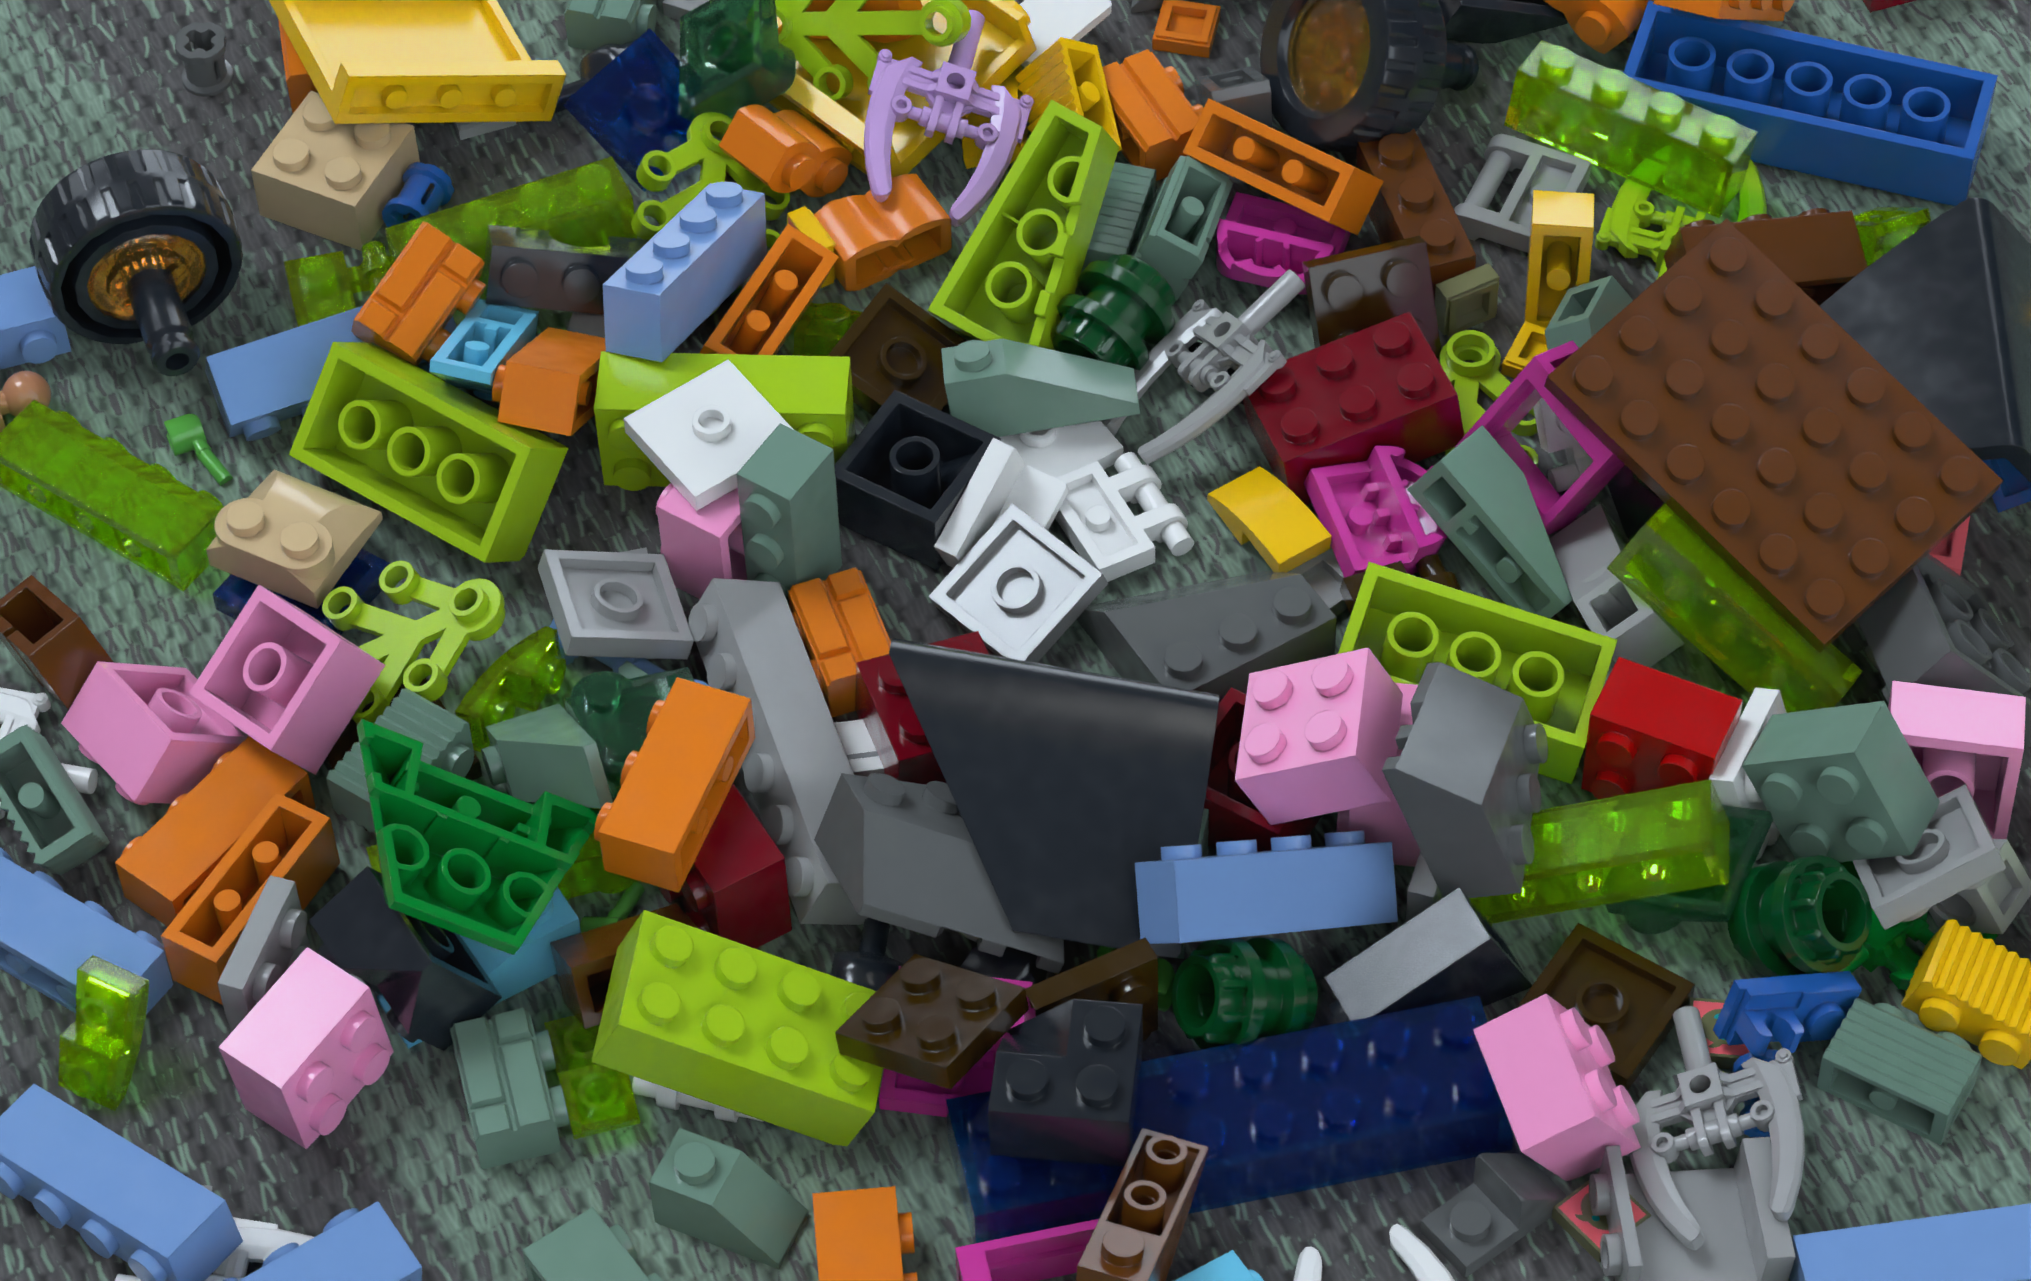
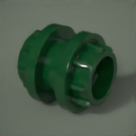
(1118, 310)
(1800, 917)
(1243, 991)

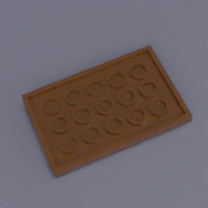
(1773, 434)

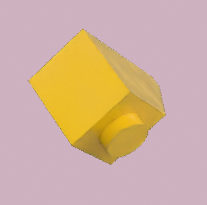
(1557, 250)

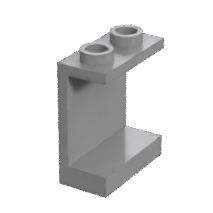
(1729, 1205)

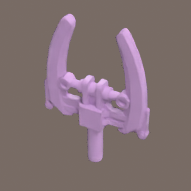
(950, 95)

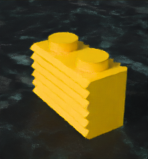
(1073, 77)
(1974, 992)

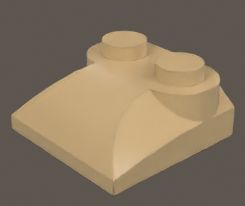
(291, 537)

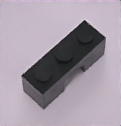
(538, 272)

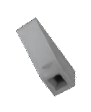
(1603, 600)

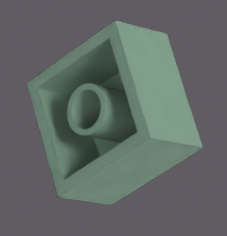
(1842, 783)

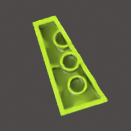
(1031, 235)

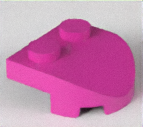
(1269, 237)
(1374, 512)

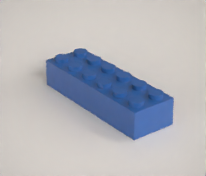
(1824, 101)

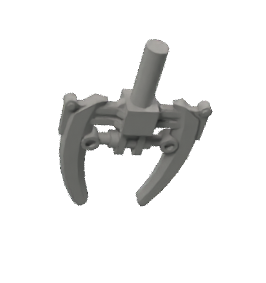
(1225, 345)
(1707, 1102)

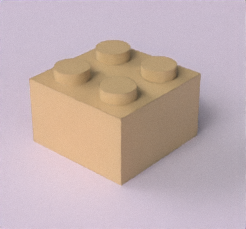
(333, 174)

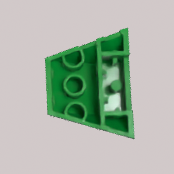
(463, 849)

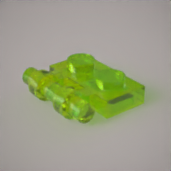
(325, 286)

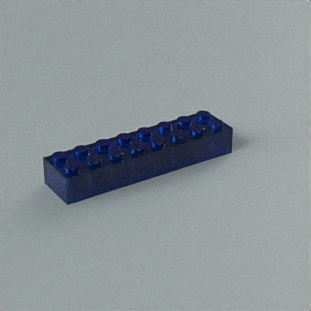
(1275, 1119)

